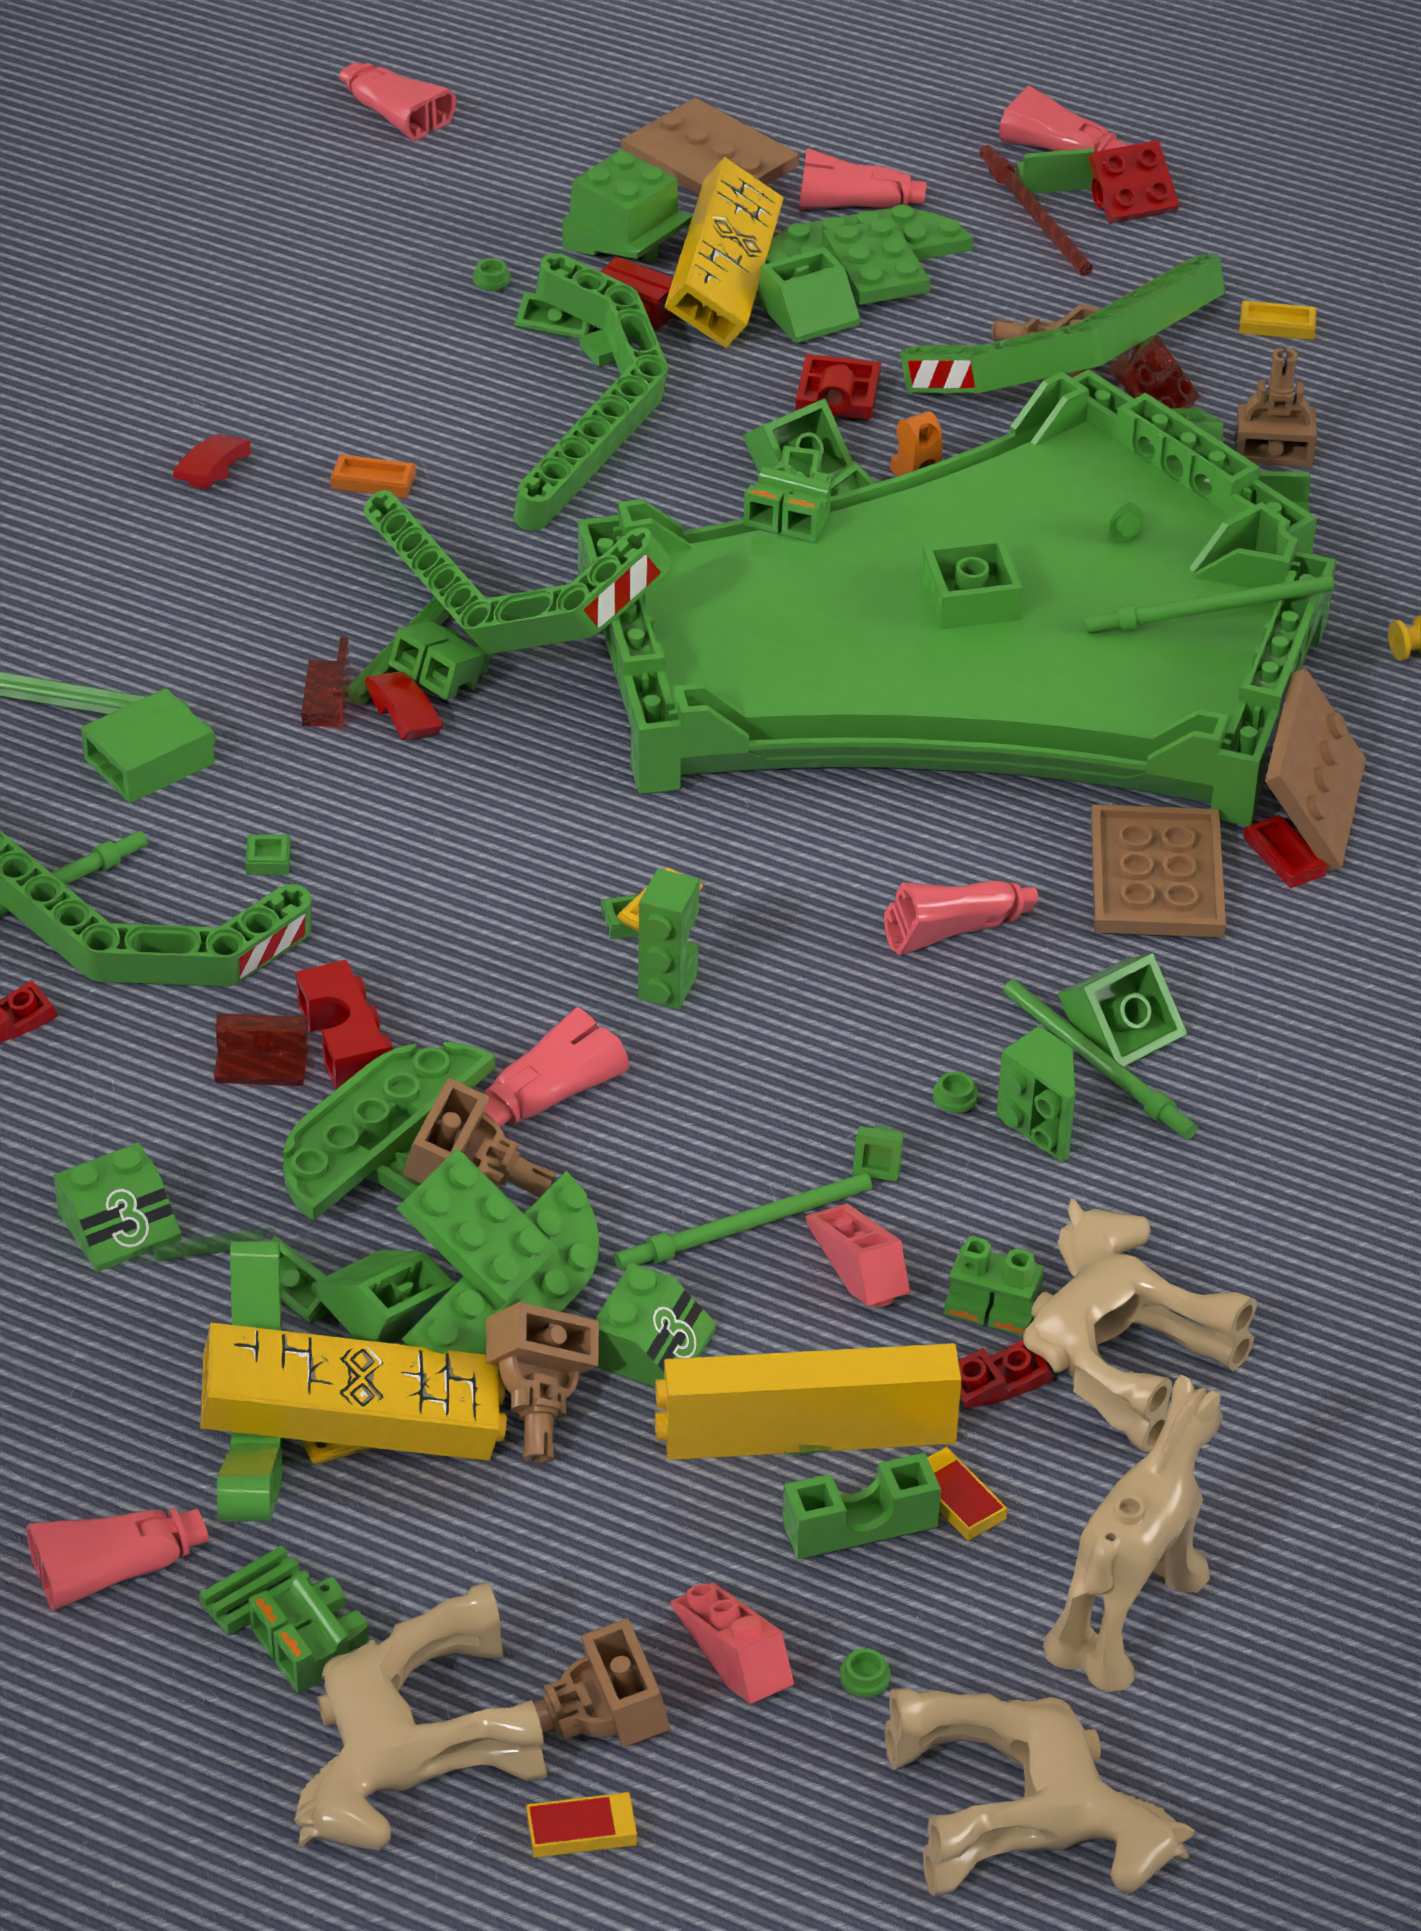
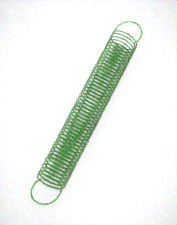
(200, 1250)

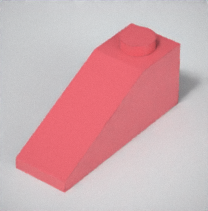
(862, 1254)

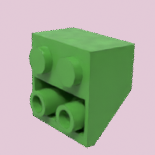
(808, 295)
(1039, 1091)
(383, 1293)

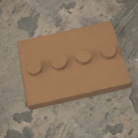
(698, 137)
(1316, 769)
(1157, 871)

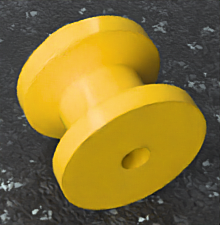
(1404, 638)

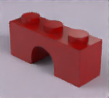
(337, 1002)

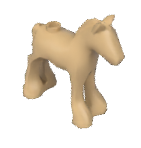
(1106, 1299)
(1134, 1532)
(379, 1733)
(1062, 1792)

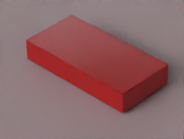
(1284, 851)

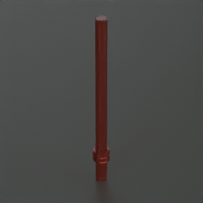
(1003, 173)

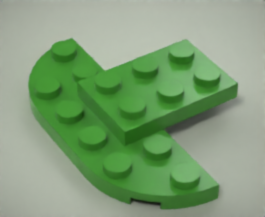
(878, 248)
(373, 1123)
(498, 1250)

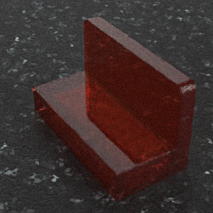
(326, 690)
(261, 1049)

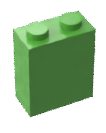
(148, 745)

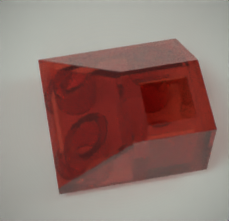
(1154, 371)

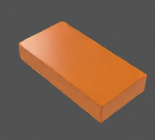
(372, 475)

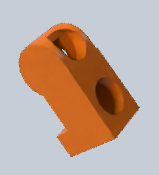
(918, 443)

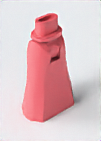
(404, 102)
(1043, 123)
(838, 183)
(935, 912)
(558, 1066)
(95, 1553)

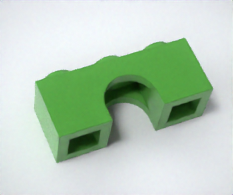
(665, 955)
(895, 1504)

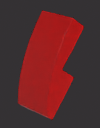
(210, 460)
(405, 703)
(24, 1011)
(1001, 1375)

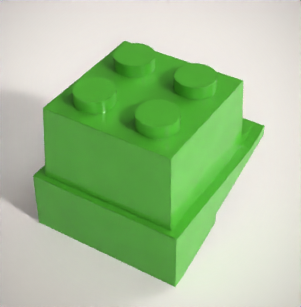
(623, 209)

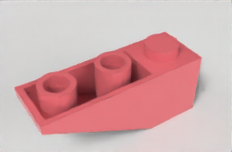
(736, 1641)

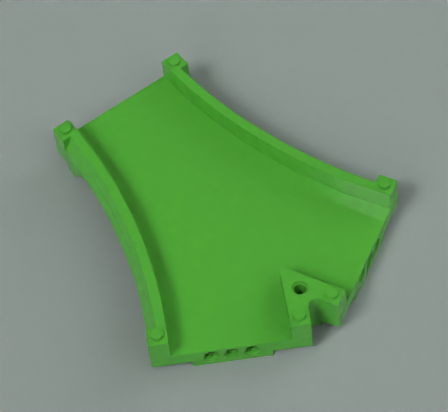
(954, 610)

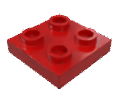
(1132, 182)
(844, 382)

